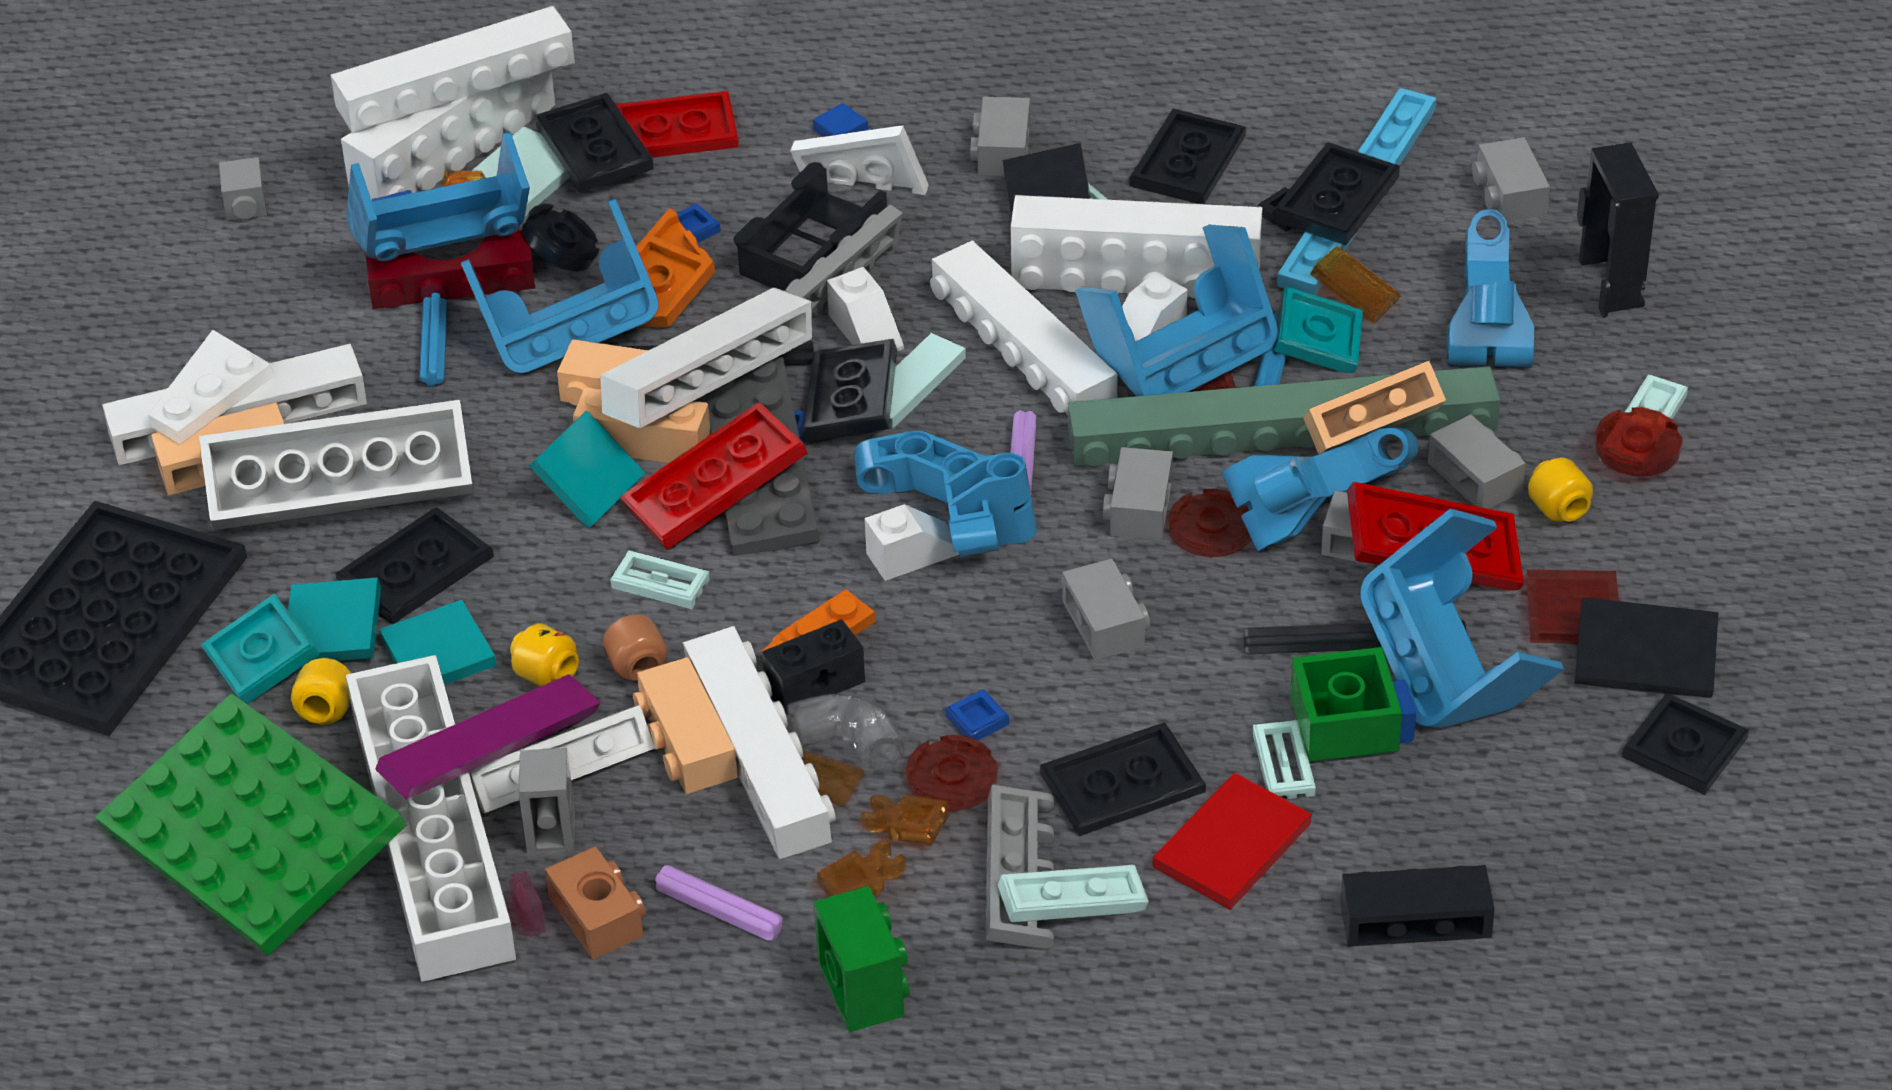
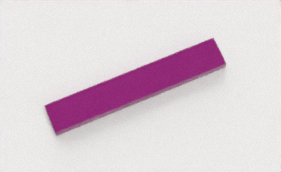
(486, 736)

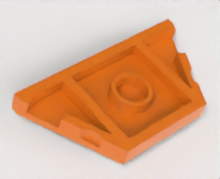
(674, 267)

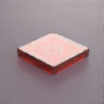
(1556, 600)

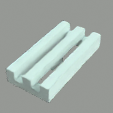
(657, 584)
(1288, 787)

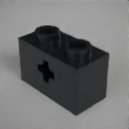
(815, 664)

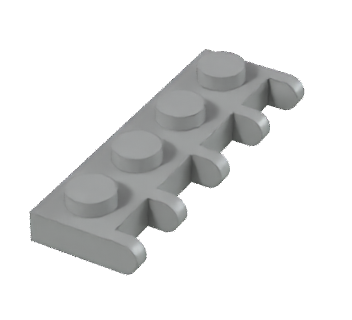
(853, 252)
(1013, 849)

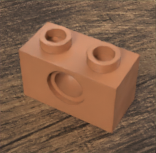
(595, 902)

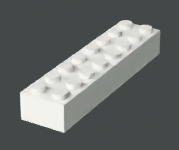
(443, 852)

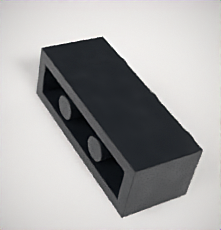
(1417, 905)

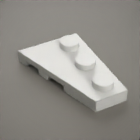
(865, 156)
(207, 387)

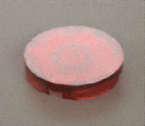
(1638, 442)
(1205, 533)
(934, 778)

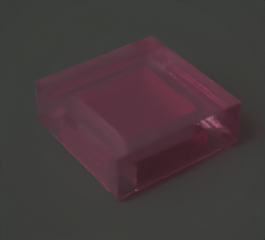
(527, 904)

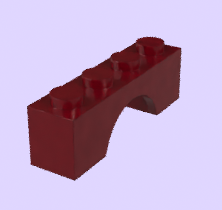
(409, 278)

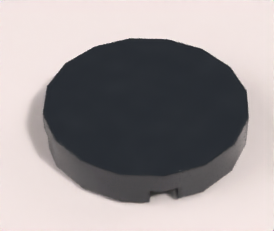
(560, 237)

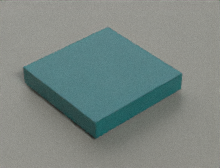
(1318, 330)
(587, 469)
(338, 616)
(441, 632)
(260, 649)

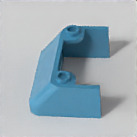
(439, 214)
(591, 316)
(1225, 332)
(1424, 638)

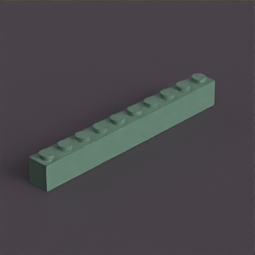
(1251, 416)

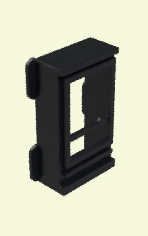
(811, 201)
(1617, 224)

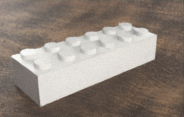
(421, 146)
(1117, 242)
(335, 464)

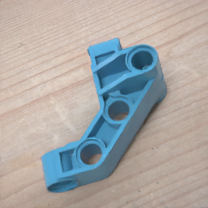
(1491, 313)
(1290, 489)
(984, 493)

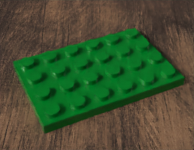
(250, 823)

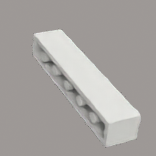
(452, 69)
(1020, 328)
(705, 357)
(299, 386)
(766, 754)

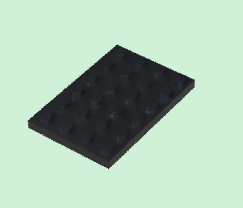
(108, 614)

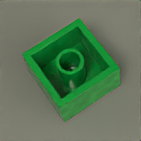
(1345, 704)
(861, 958)

